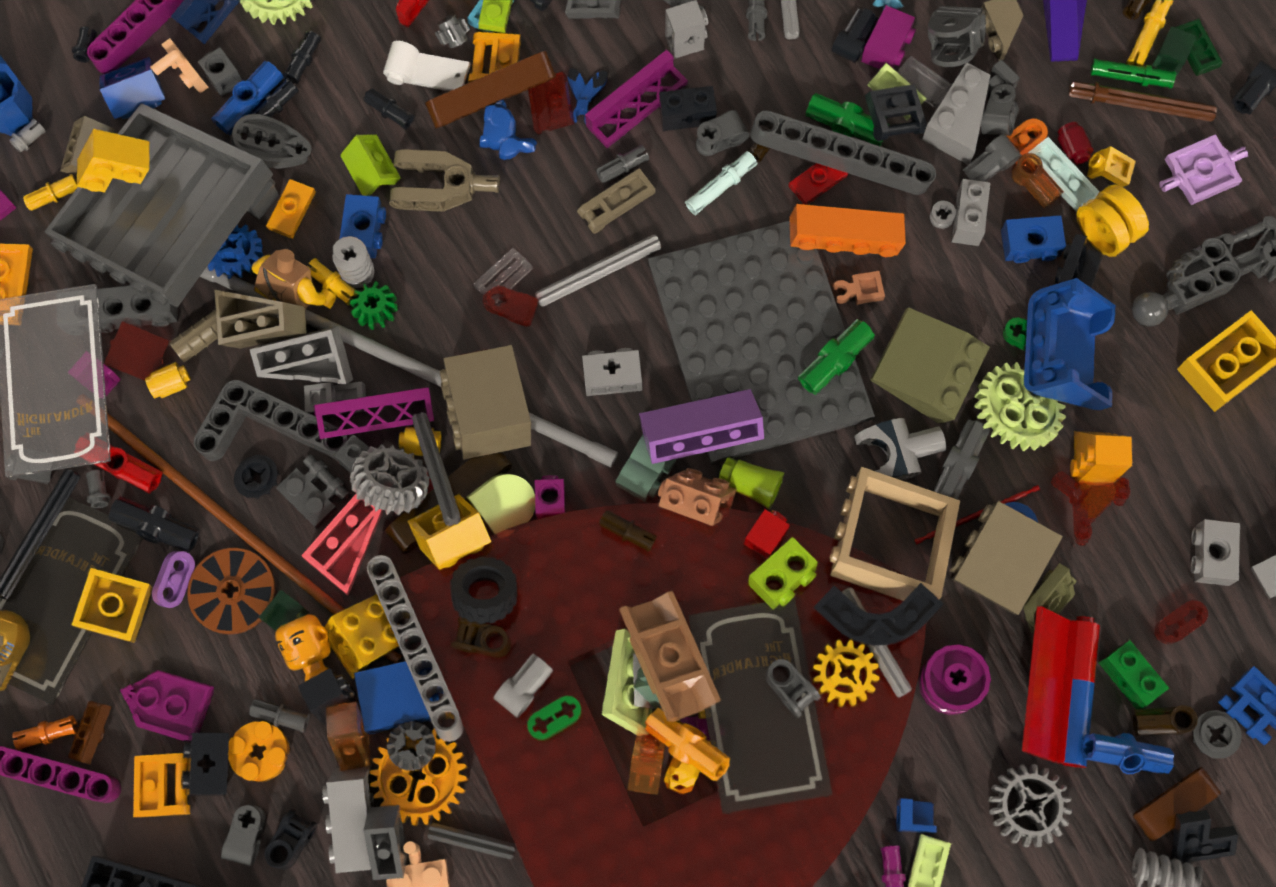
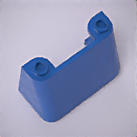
(1062, 344)

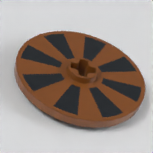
(215, 575)

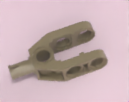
(439, 199)

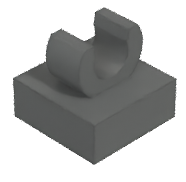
(1002, 74)

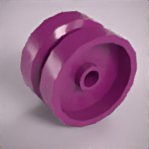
(966, 667)

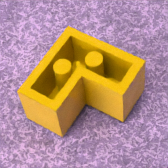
(110, 157)

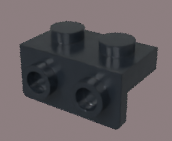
(1079, 263)

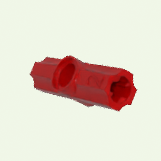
(132, 470)

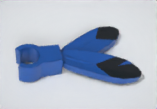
(583, 93)

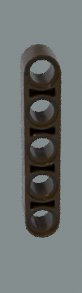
(462, 482)

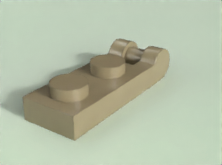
(616, 200)

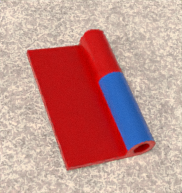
(1061, 687)

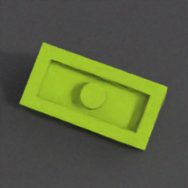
(369, 164)

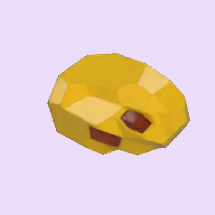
(681, 776)

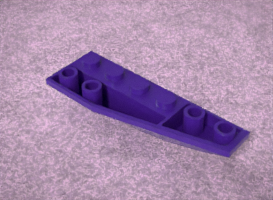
(1064, 28)

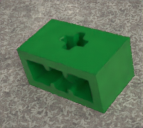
(1133, 675)

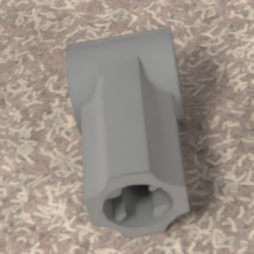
(518, 691)

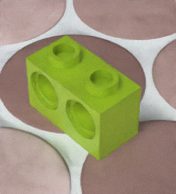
(777, 569)

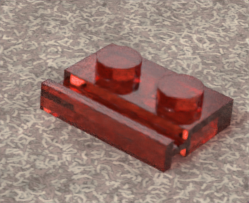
(551, 104)

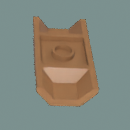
(670, 657)

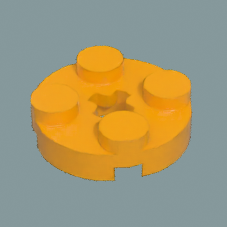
(242, 746)

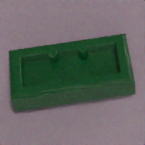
(1203, 54)

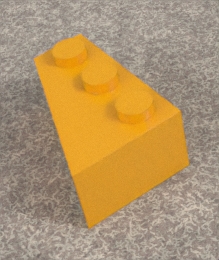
(1100, 457)

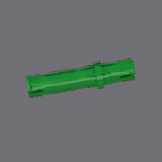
(1164, 79)

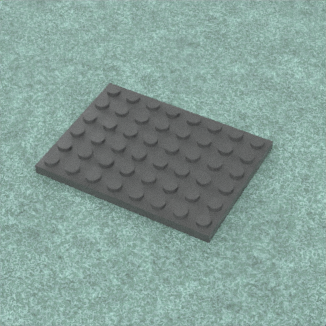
(755, 319)

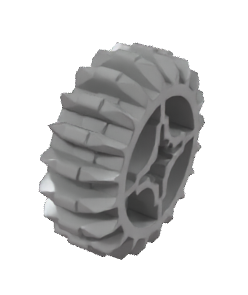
(389, 479)
(1036, 817)

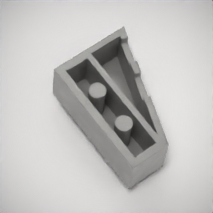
(959, 115)
(306, 357)
(348, 807)

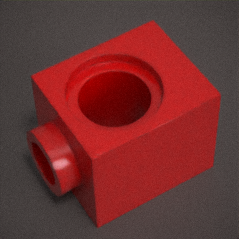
(767, 533)

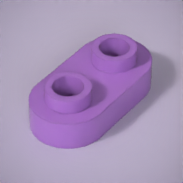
(174, 580)

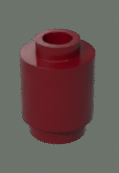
(1075, 143)

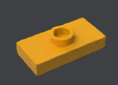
(291, 208)

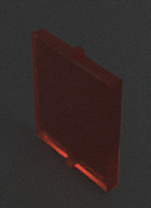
(135, 351)

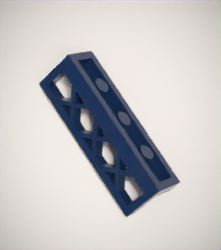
(193, 12)

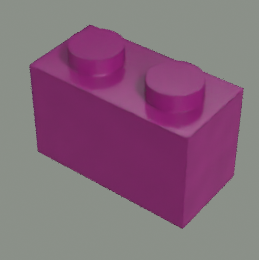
(889, 38)

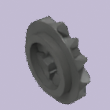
(1230, 734)
(425, 748)

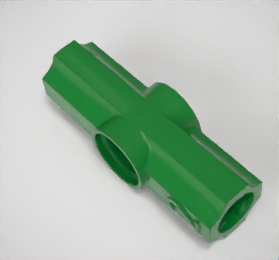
(842, 118)
(836, 357)

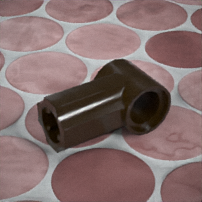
(1161, 721)

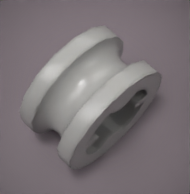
(948, 208)

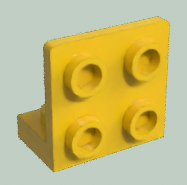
(361, 635)

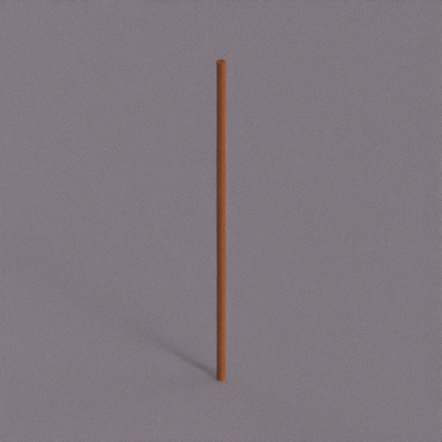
(231, 522)

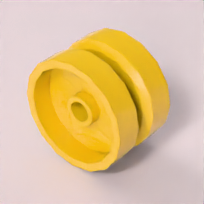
(1112, 220)

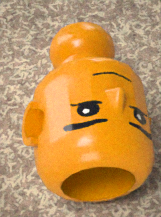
(304, 645)

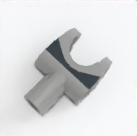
(901, 447)

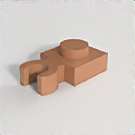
(864, 287)

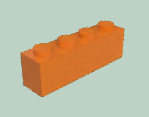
(847, 230)

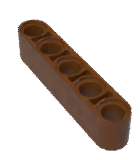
(490, 89)

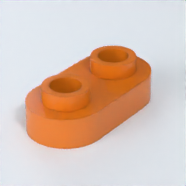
(1020, 135)

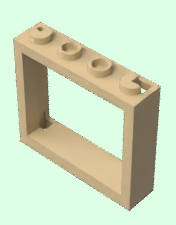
(878, 578)

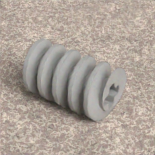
(353, 261)
(1163, 871)

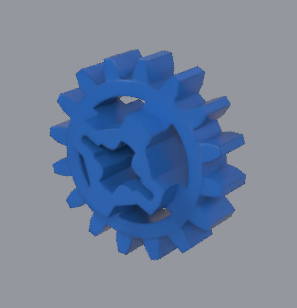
(233, 256)

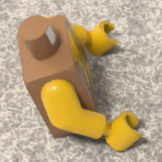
(288, 281)

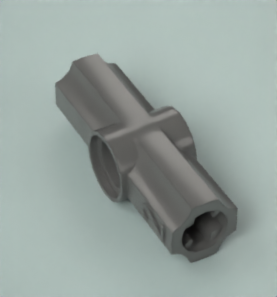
(962, 459)

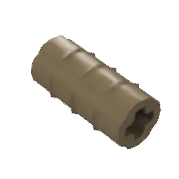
(196, 337)

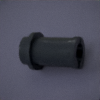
(83, 42)

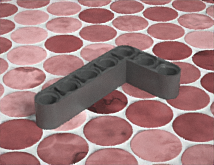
(272, 418)

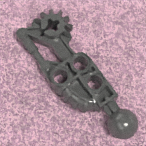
(1204, 271)

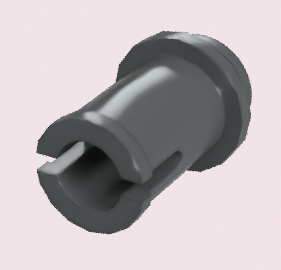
(98, 493)

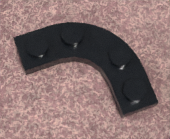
(879, 628)

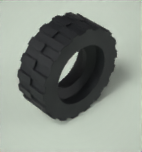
(483, 570)

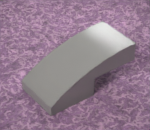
(329, 392)

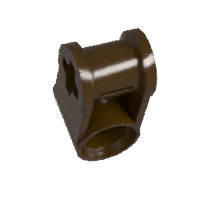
(476, 637)

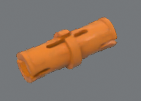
(45, 732)

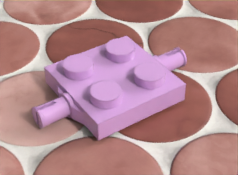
(1203, 169)

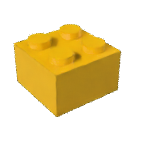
(445, 543)
(112, 605)

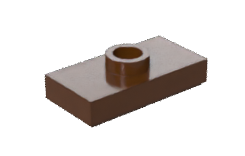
(89, 732)

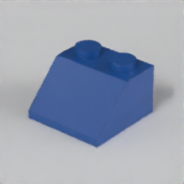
(130, 86)

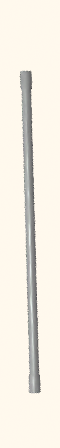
(591, 449)

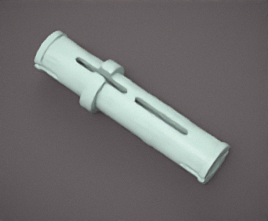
(730, 175)

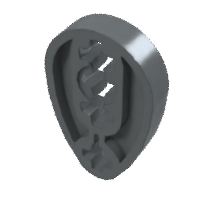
(266, 128)

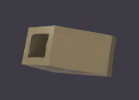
(1002, 24)

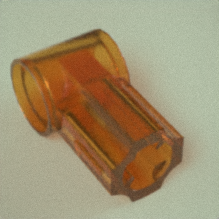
(1038, 182)

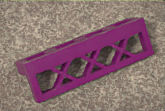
(628, 93)
(365, 404)

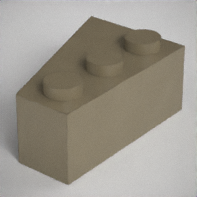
(255, 321)

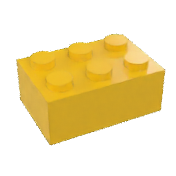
(1231, 361)

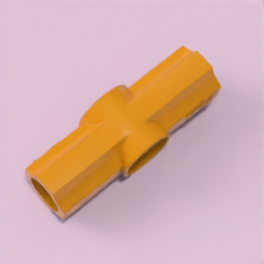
(688, 744)

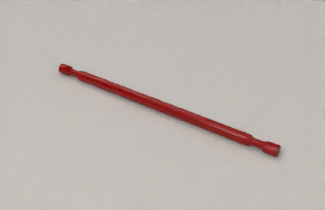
(977, 514)

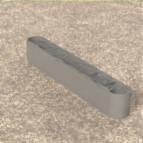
(420, 657)

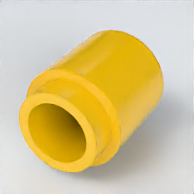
(167, 380)
(410, 443)

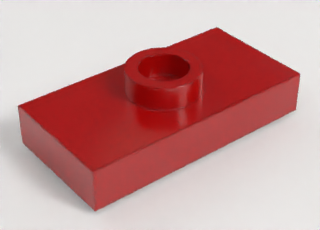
(815, 182)

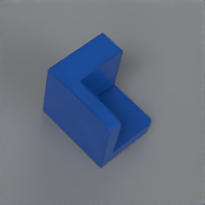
(914, 816)

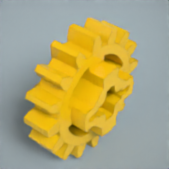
(837, 661)

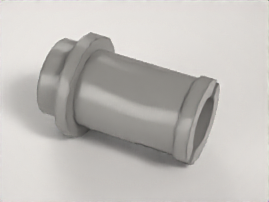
(27, 135)

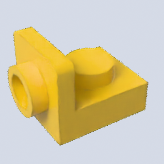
(1111, 165)

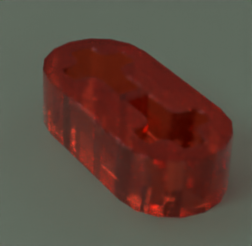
(1185, 627)

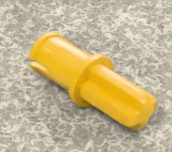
(51, 192)

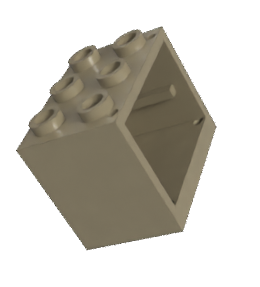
(485, 402)
(1005, 557)

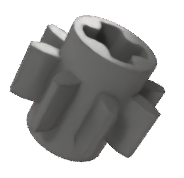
(452, 31)

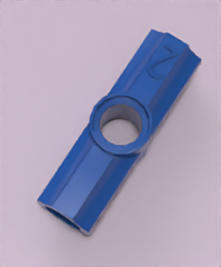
(257, 86)
(1127, 753)

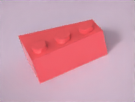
(344, 544)

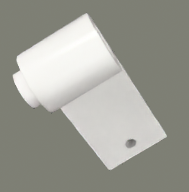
(411, 67)

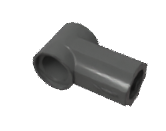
(997, 157)

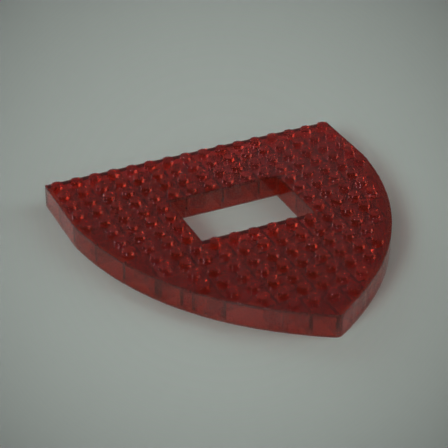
(564, 791)

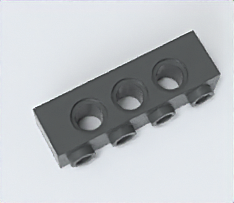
(131, 313)

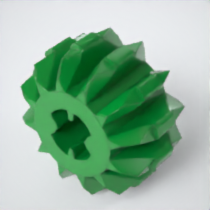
(363, 308)

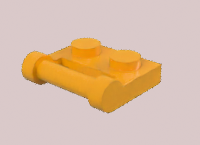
(504, 52)
(151, 786)

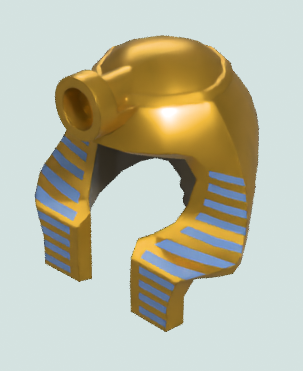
(13, 644)

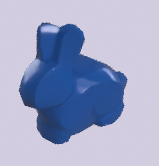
(500, 132)

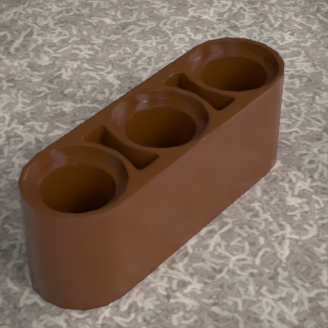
(1185, 796)

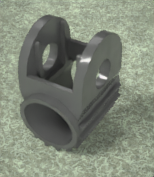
(958, 31)

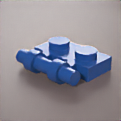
(1260, 695)

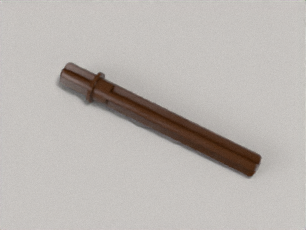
(1143, 101)

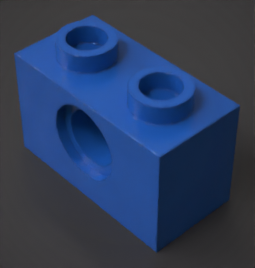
(363, 210)
(1045, 230)

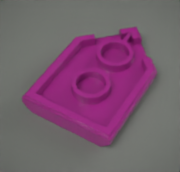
(168, 704)

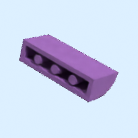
(702, 426)

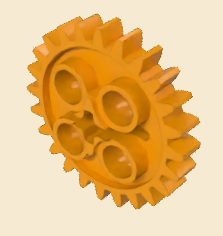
(444, 784)

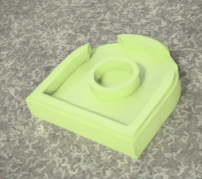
(504, 502)

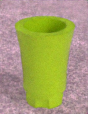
(752, 480)

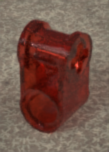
(515, 307)

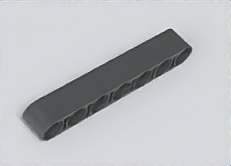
(854, 148)

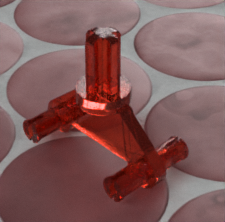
(1090, 501)

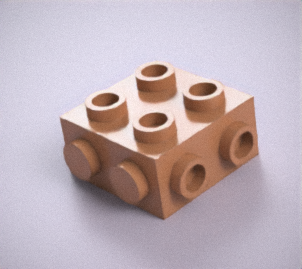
(696, 496)

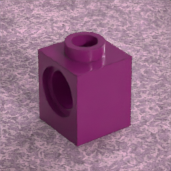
(546, 484)

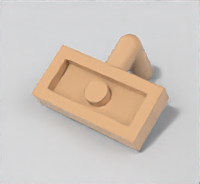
(176, 59)
(421, 874)

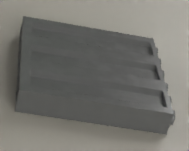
(173, 221)

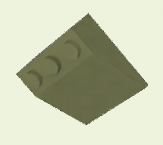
(930, 365)

